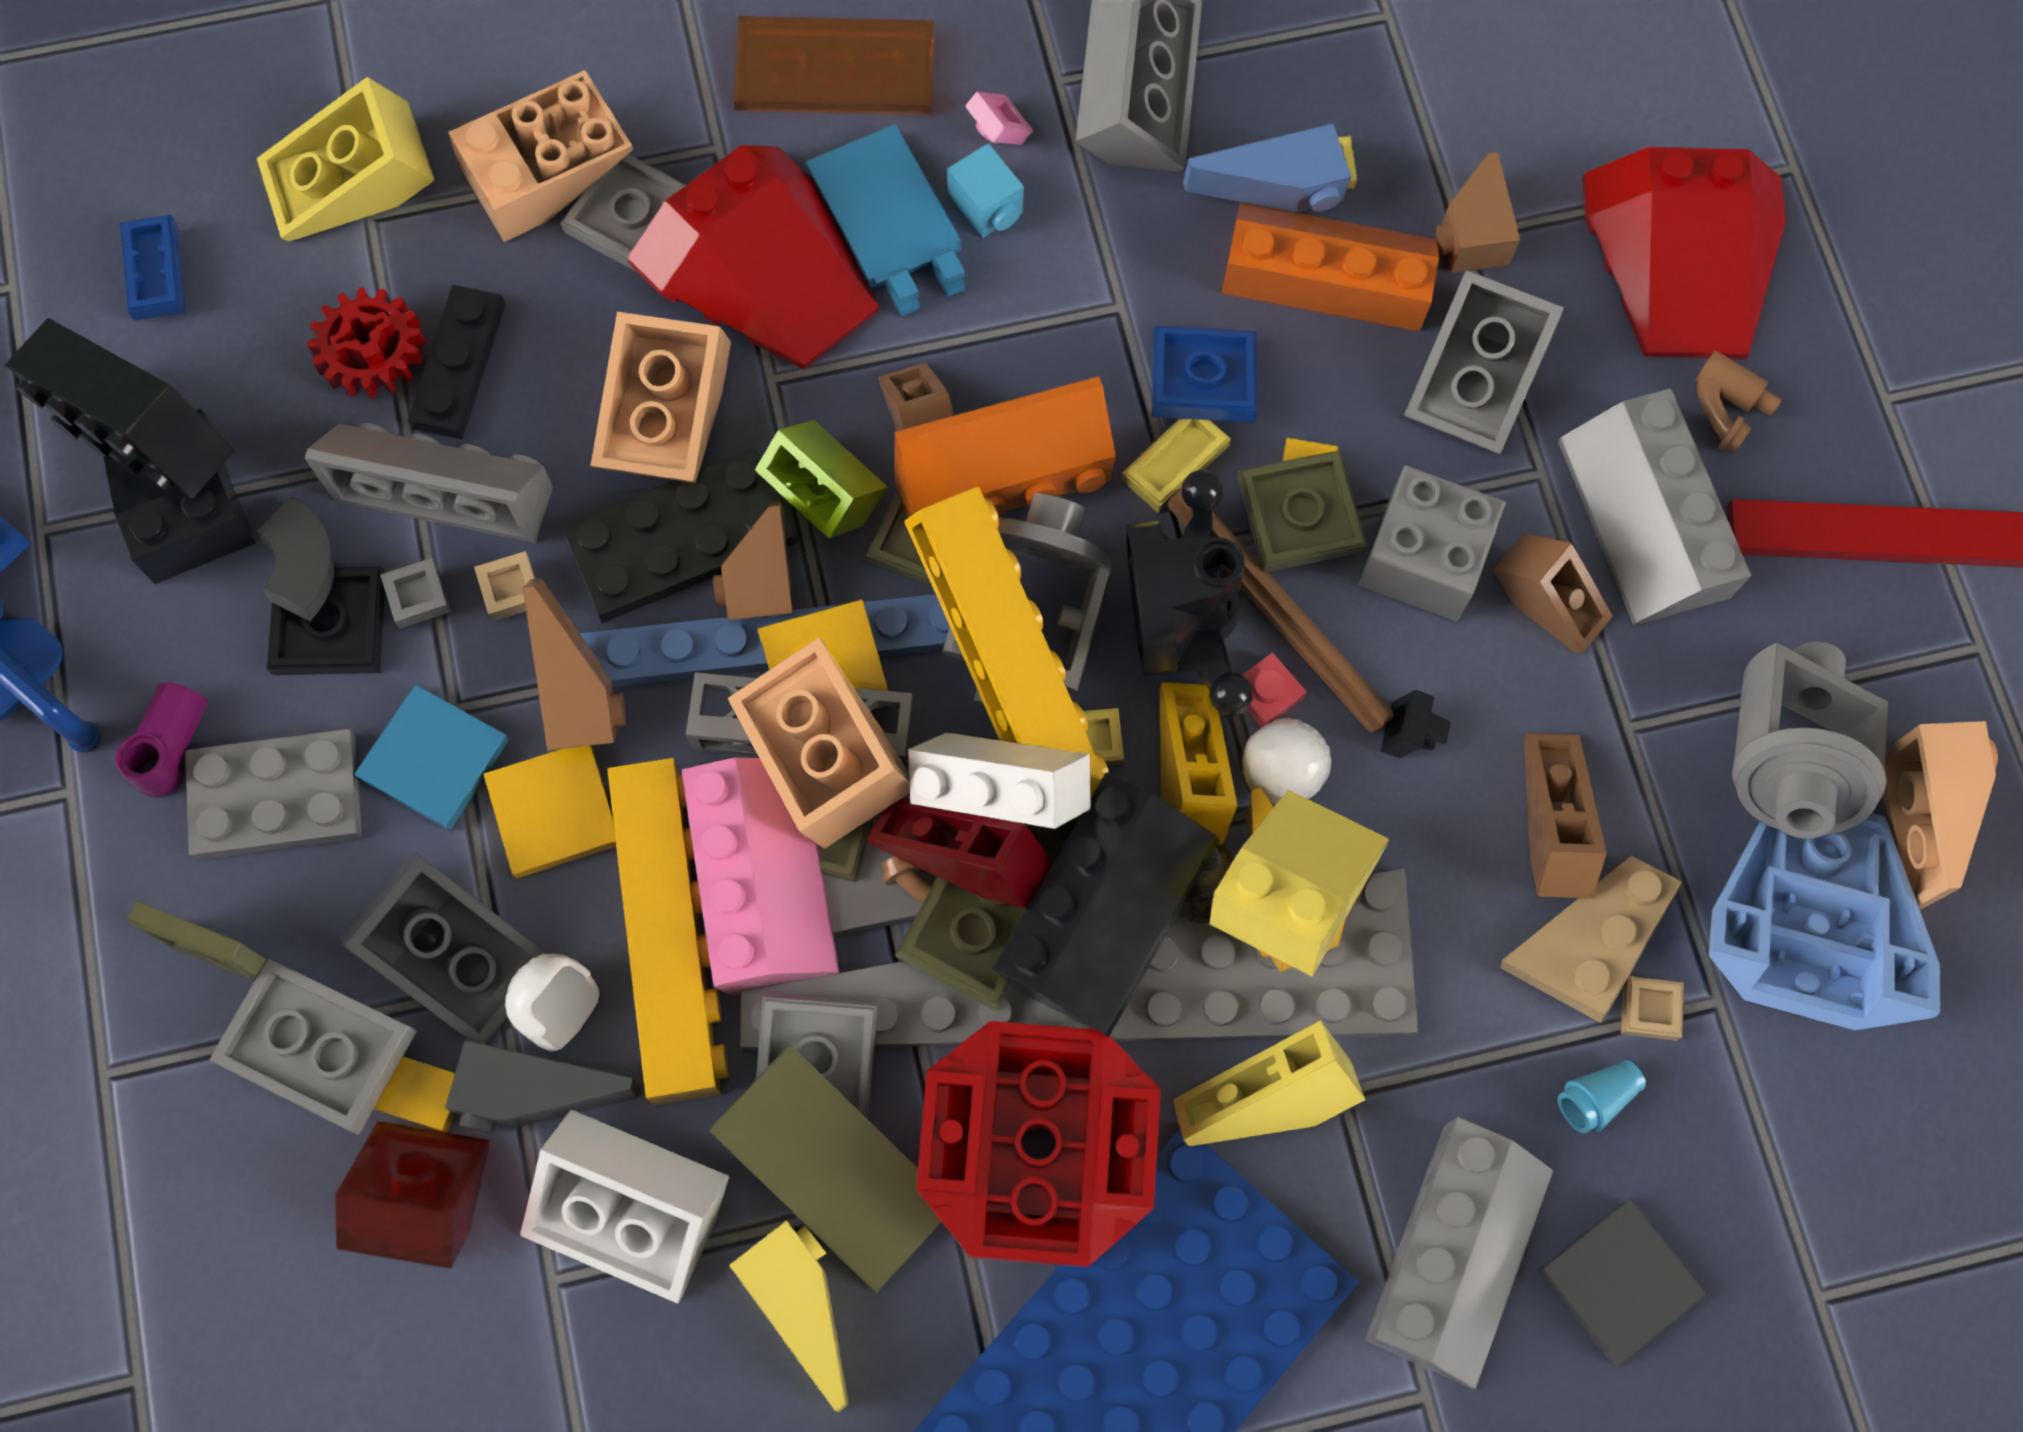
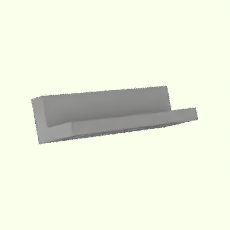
(729, 737)

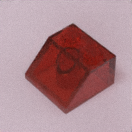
(410, 1194)

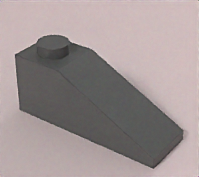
(522, 1089)

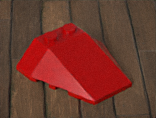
(1688, 244)
(758, 255)

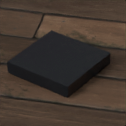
(340, 637)

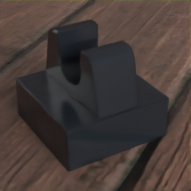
(1414, 725)

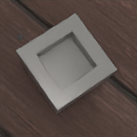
(415, 593)

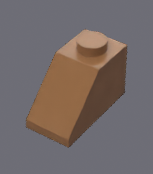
(1479, 222)
(915, 396)
(757, 571)
(1554, 590)

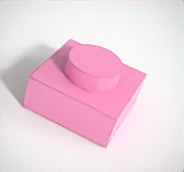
(998, 118)

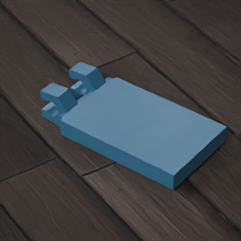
(888, 215)

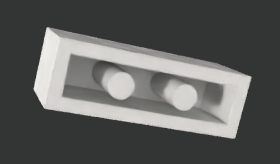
(1000, 779)

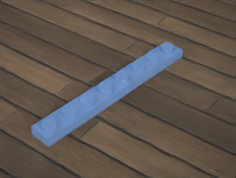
(735, 646)

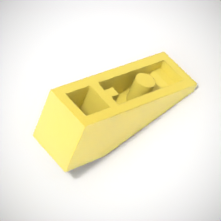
(1272, 1092)
(795, 1297)

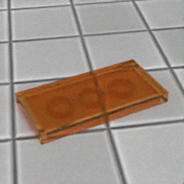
(834, 65)

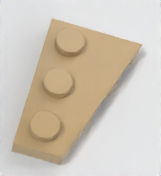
(1596, 940)

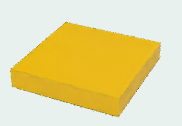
(844, 632)
(551, 809)

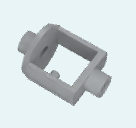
(1053, 539)
(1808, 777)

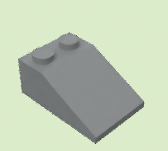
(1484, 361)

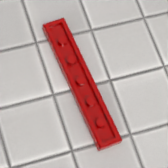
(1877, 533)

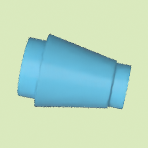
(1599, 1096)

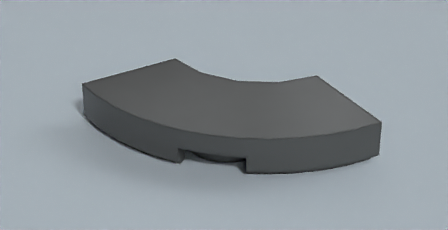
(302, 559)

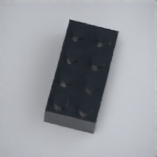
(118, 409)

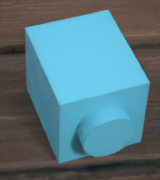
(985, 191)

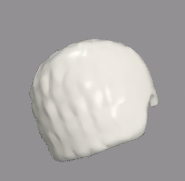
(1286, 758)
(551, 999)

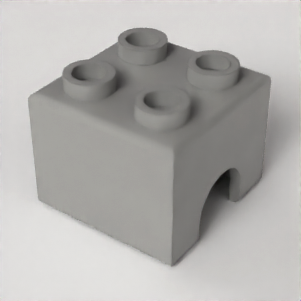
(1432, 543)

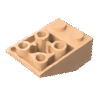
(539, 153)

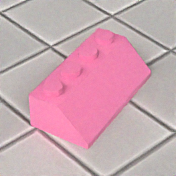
(756, 880)

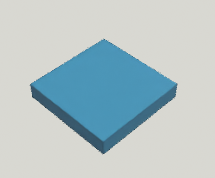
(432, 757)

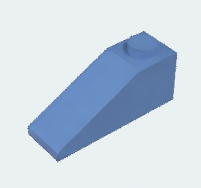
(1277, 173)

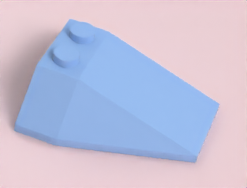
(1827, 929)

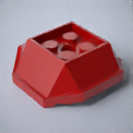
(1051, 1081)

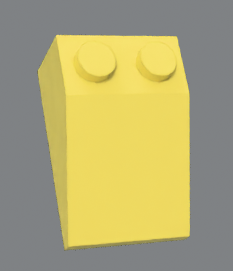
(345, 163)
(1296, 881)

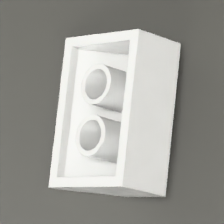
(622, 1205)

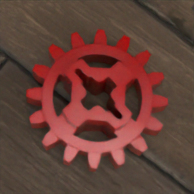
(366, 343)

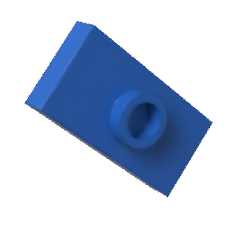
(152, 267)

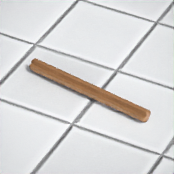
(1300, 631)

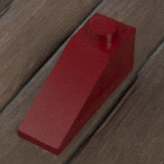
(971, 851)

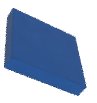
(1204, 374)

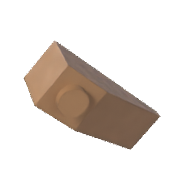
(571, 681)
(1562, 817)

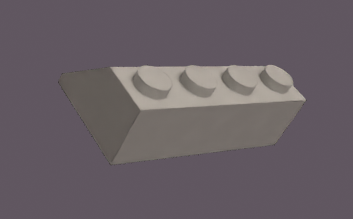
(1139, 82)
(432, 480)
(1654, 508)
(1460, 1252)

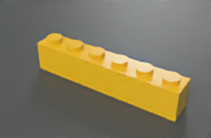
(999, 627)
(665, 935)

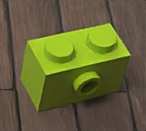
(821, 478)

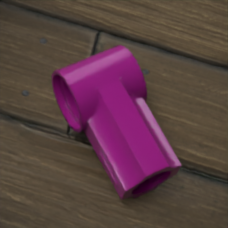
(162, 735)

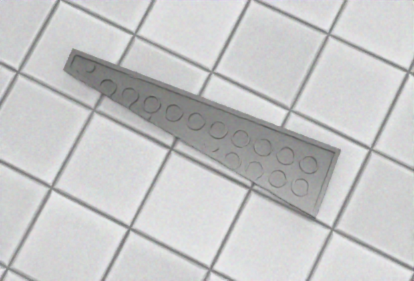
(1194, 989)

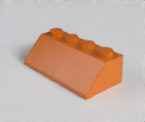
(1331, 266)
(1010, 450)

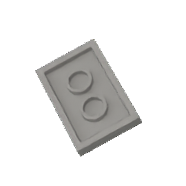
(272, 794)
(313, 1046)

